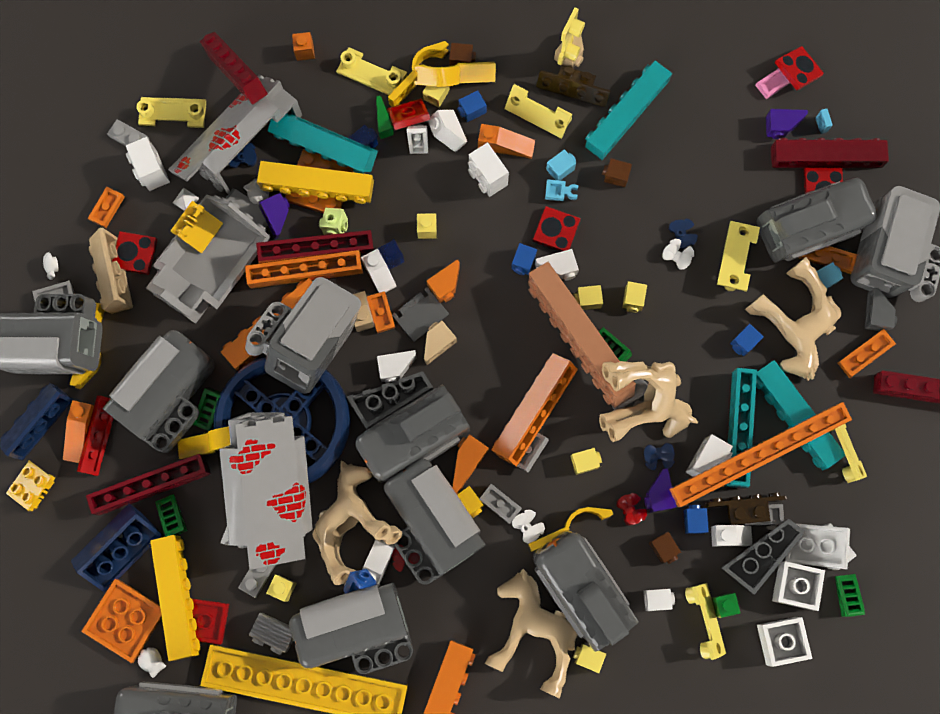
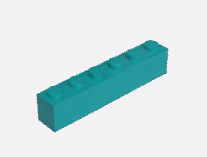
(628, 110)
(325, 142)
(794, 409)
(742, 417)

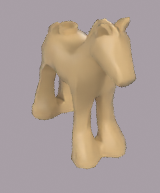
(808, 328)
(658, 399)
(343, 516)
(538, 623)

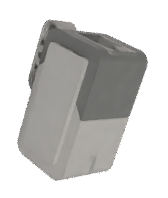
(898, 246)
(307, 337)

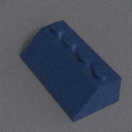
(35, 422)
(115, 548)

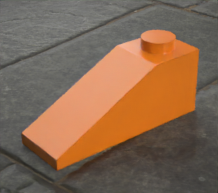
(506, 141)
(76, 430)
(468, 458)

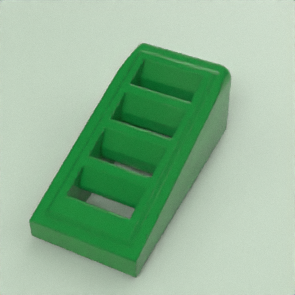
(384, 124)
(621, 347)
(202, 406)
(163, 518)
(845, 612)

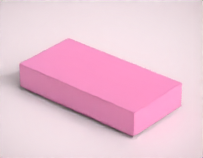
(772, 83)

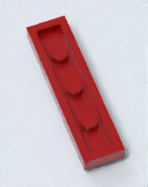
(96, 438)

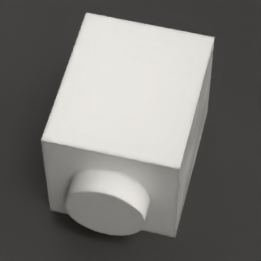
(658, 599)

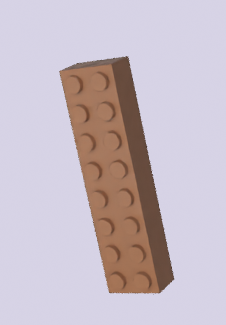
(576, 330)

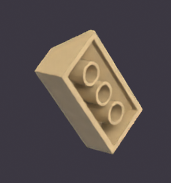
(111, 278)

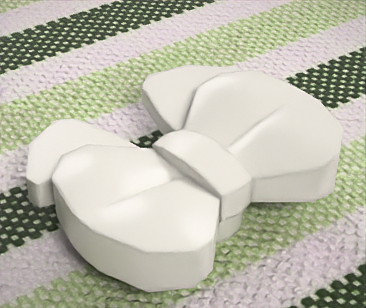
(682, 259)
(522, 522)

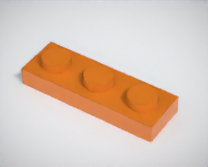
(841, 258)
(866, 353)

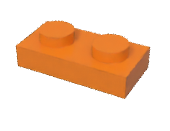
(106, 207)
(380, 312)

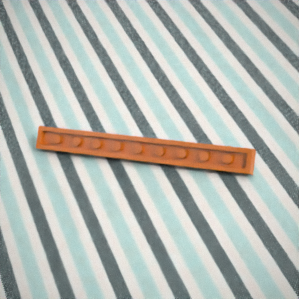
(760, 454)

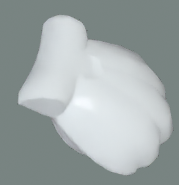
(254, 192)
(50, 265)
(151, 661)

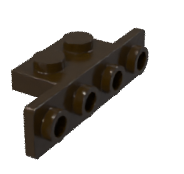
(574, 84)
(747, 510)

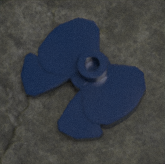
(248, 156)
(679, 228)
(665, 453)

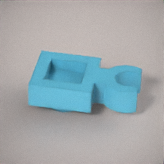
(557, 190)

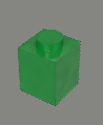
(725, 605)

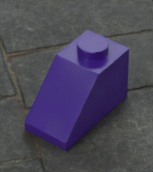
(782, 121)
(274, 212)
(659, 495)

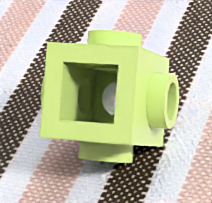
(333, 221)

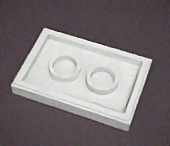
(821, 547)

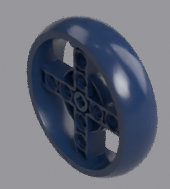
(241, 387)

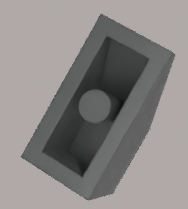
(879, 312)

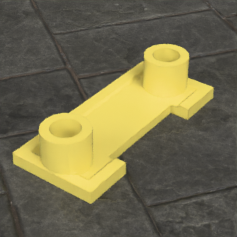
(573, 28)
(368, 73)
(171, 110)
(537, 114)
(735, 256)
(855, 470)
(701, 596)

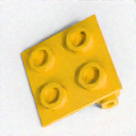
(196, 226)
(30, 485)

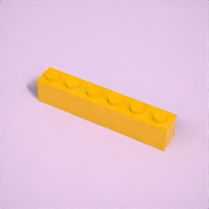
(315, 182)
(175, 598)

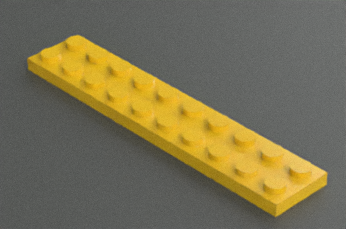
(297, 686)

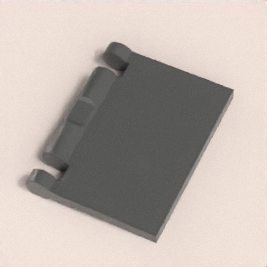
(420, 314)

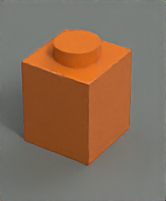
(303, 46)

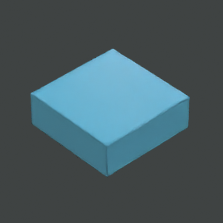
(824, 121)

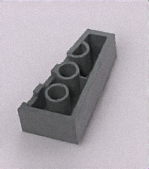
(383, 401)
(762, 558)

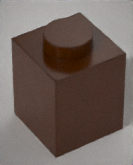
(461, 54)
(617, 172)
(665, 548)

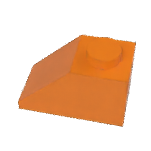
(444, 282)

